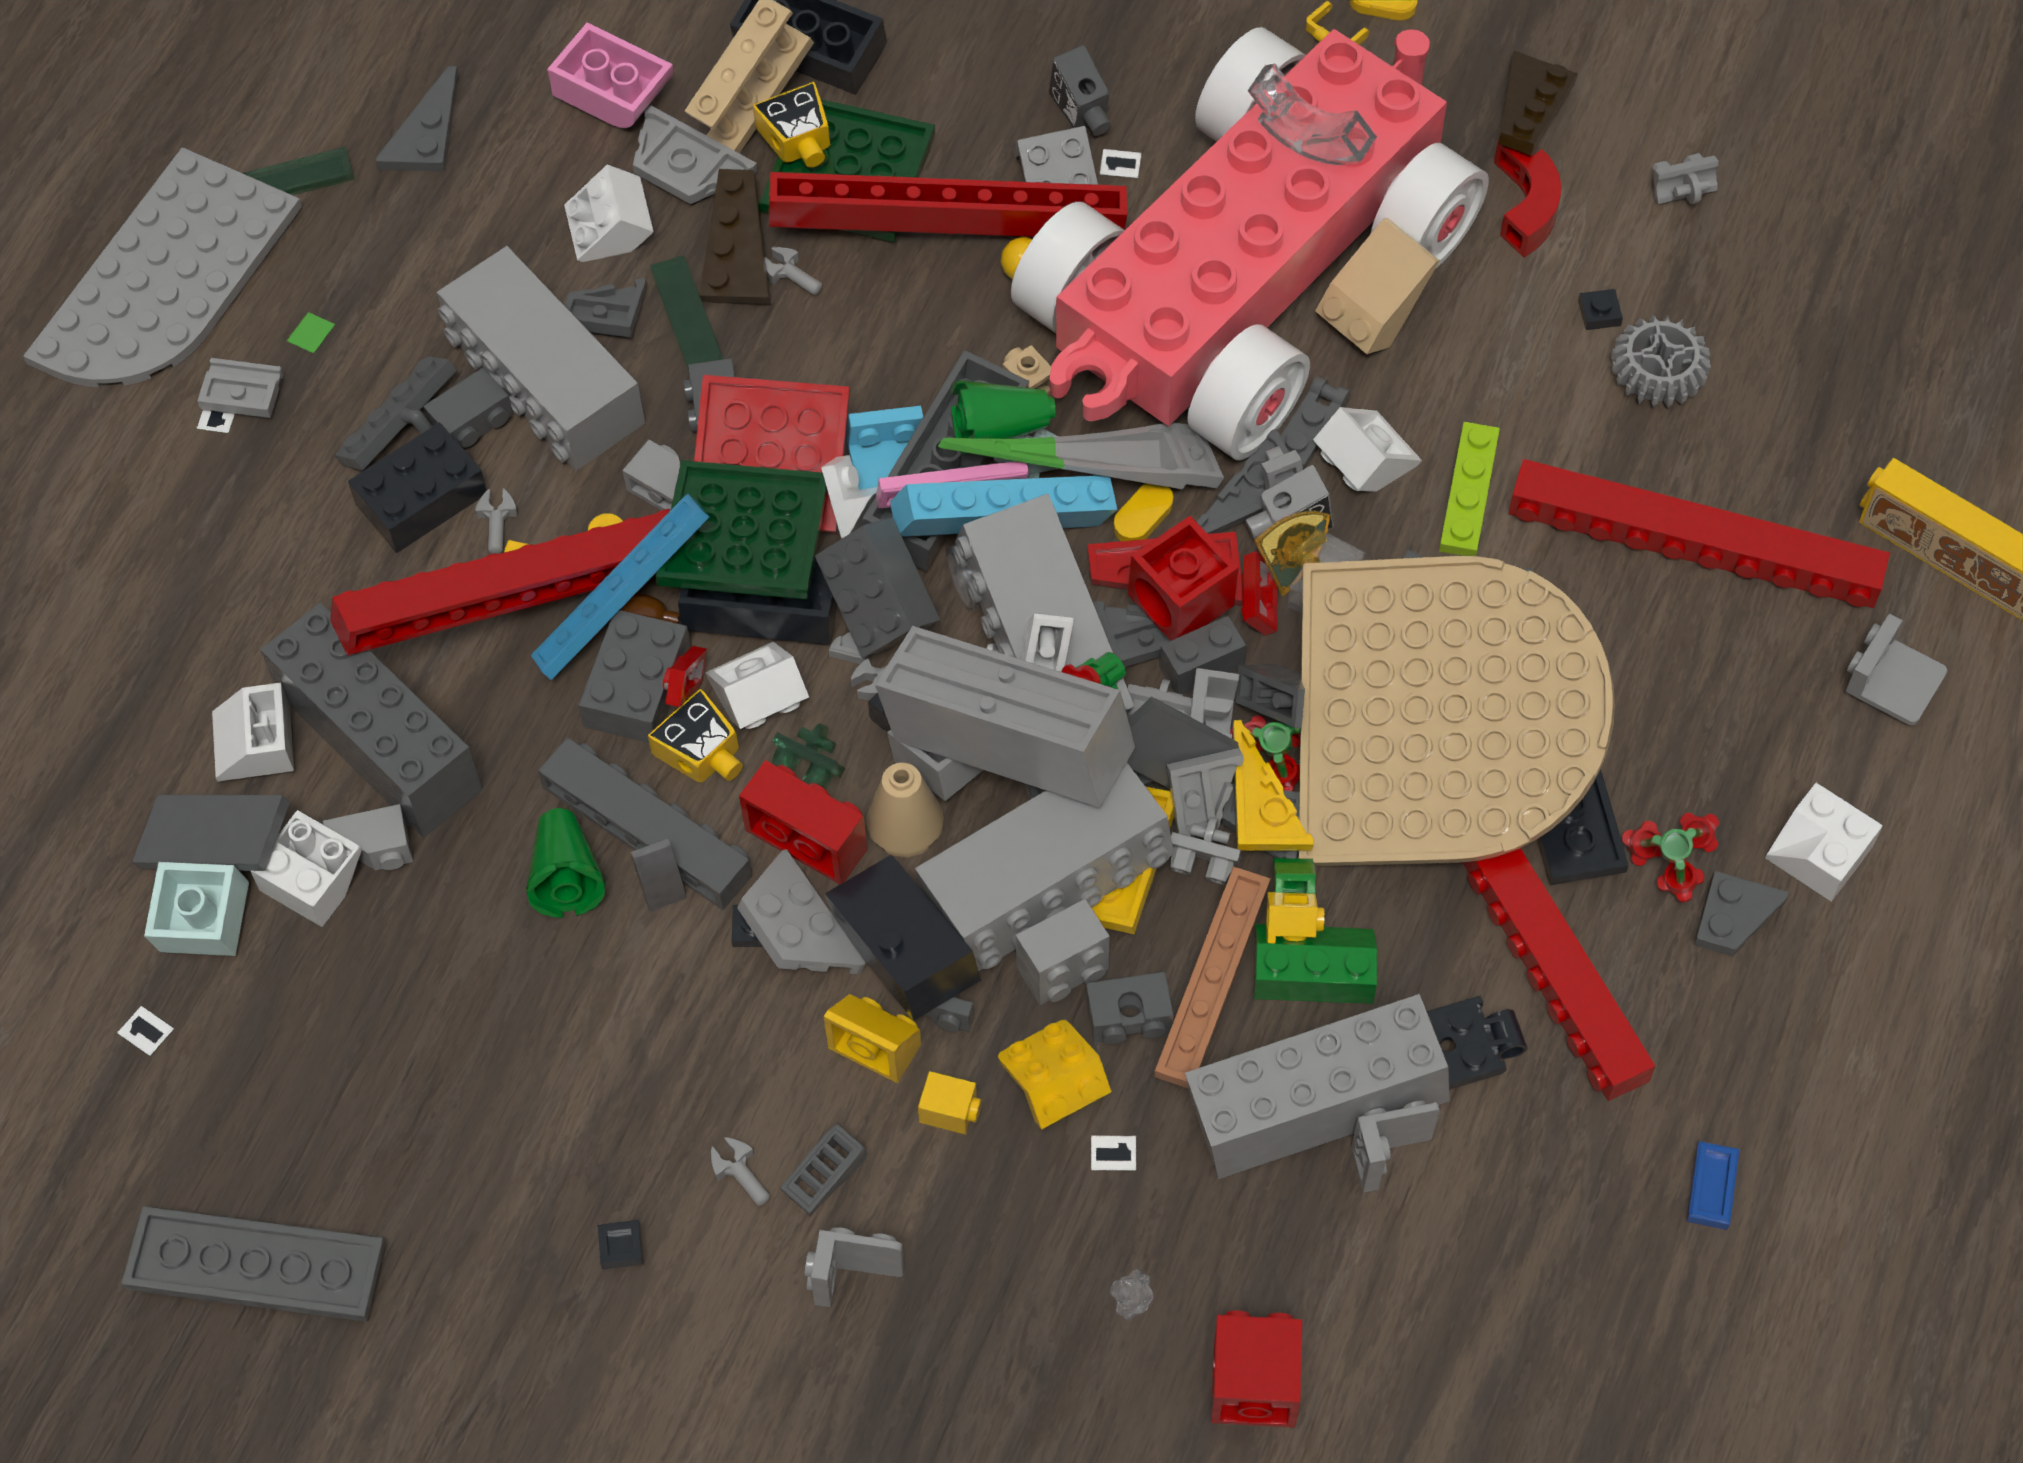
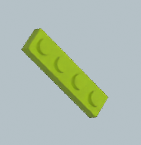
(1469, 489)

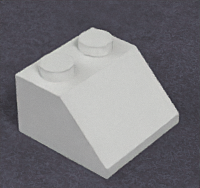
(1365, 449)
(758, 685)

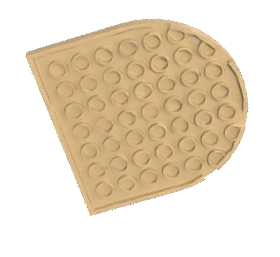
(1444, 709)

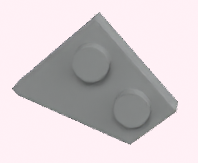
(1201, 788)

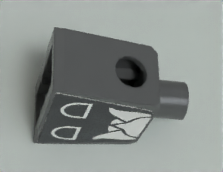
(1080, 90)

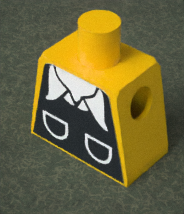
(794, 125)
(697, 740)

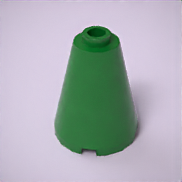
(999, 410)
(563, 867)

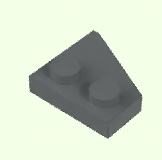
(608, 309)
(1735, 912)

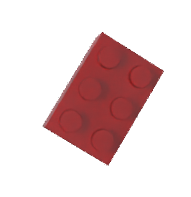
(804, 821)

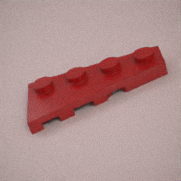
(1111, 561)

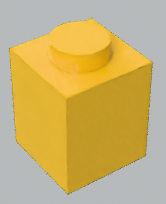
(949, 1103)

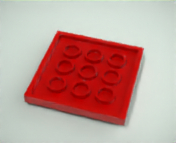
(773, 426)

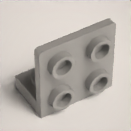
(1057, 157)
(1383, 1130)

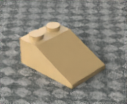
(1378, 288)

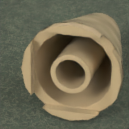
(904, 812)

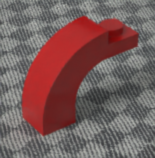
(1533, 219)

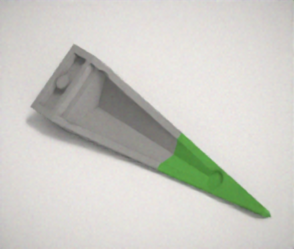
(1142, 454)

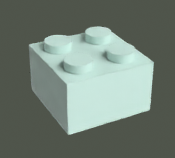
(196, 908)

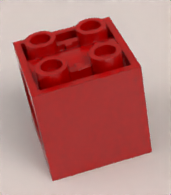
(1182, 579)
(1256, 1370)

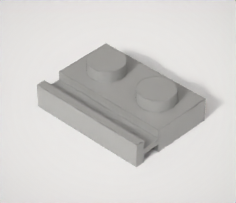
(240, 388)

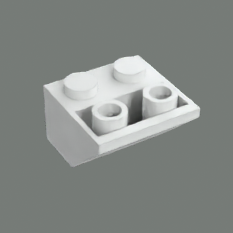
(608, 215)
(253, 733)
(309, 868)

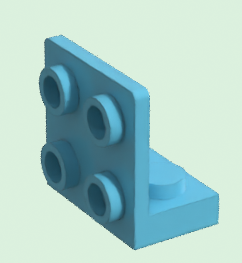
(878, 440)

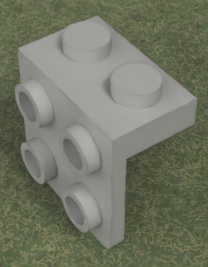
(1894, 674)
(848, 1251)

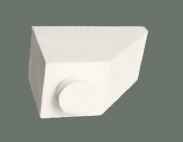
(1047, 640)

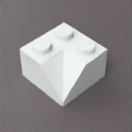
(1824, 842)

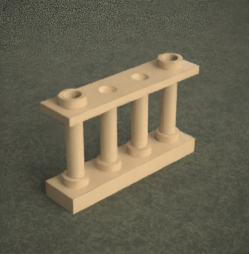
(749, 72)

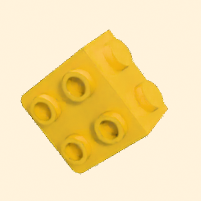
(1056, 1072)

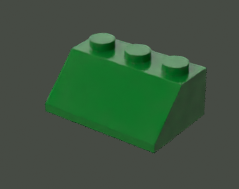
(1324, 968)

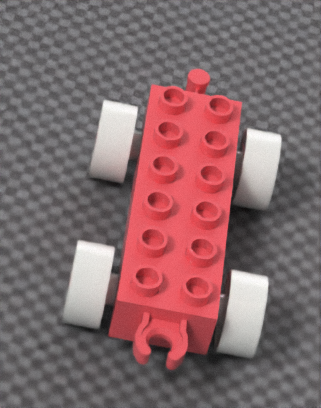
(1189, 289)

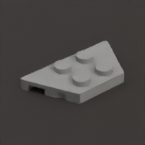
(682, 157)
(795, 921)

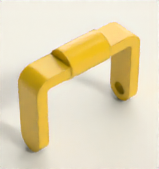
(1319, 32)

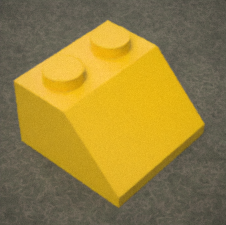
(872, 1036)

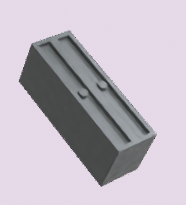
(373, 722)

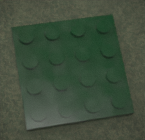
(866, 145)
(757, 530)

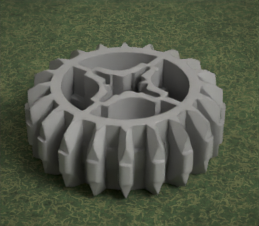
(1668, 353)

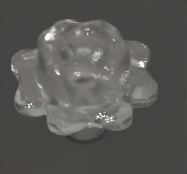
(1132, 1294)

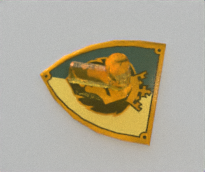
(1291, 544)

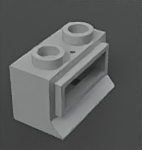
(1214, 699)

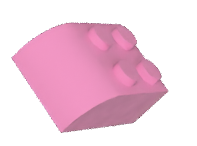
(608, 76)

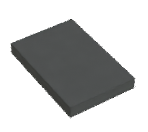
(1170, 736)

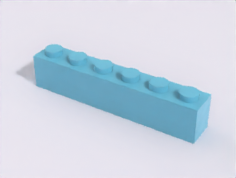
(949, 505)

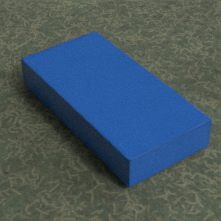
(1713, 1185)

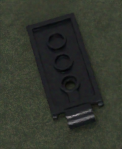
(1585, 841)
(1478, 1040)

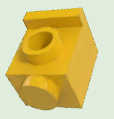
(1293, 916)

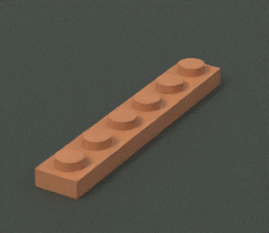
(1212, 976)

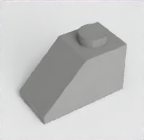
(653, 474)
(380, 835)

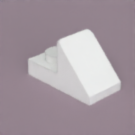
(846, 498)

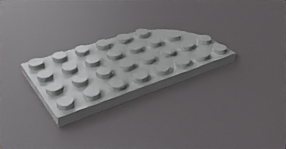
(164, 275)

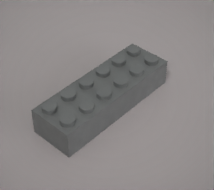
(925, 456)

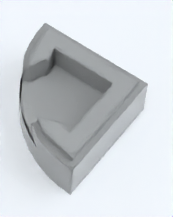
(845, 649)

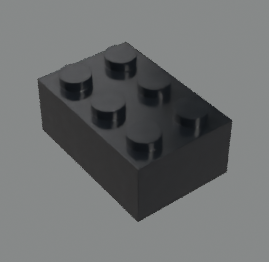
(417, 487)

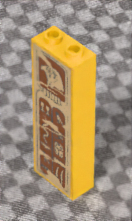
(1946, 533)

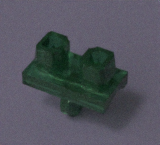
(821, 767)

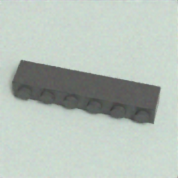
(641, 819)

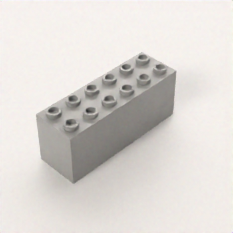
(541, 358)
(1025, 568)
(1006, 716)
(1044, 862)
(1316, 1085)

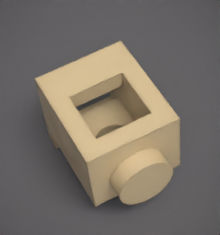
(1030, 366)

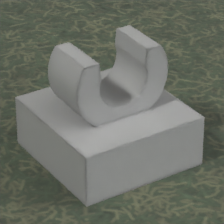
(1280, 466)

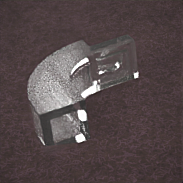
(1306, 129)

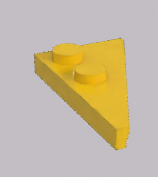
(1263, 812)

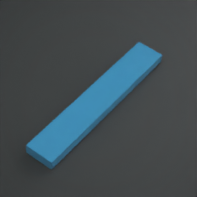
(619, 586)

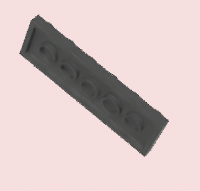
(254, 1263)

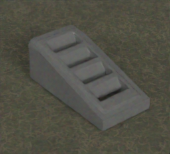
(834, 1179)

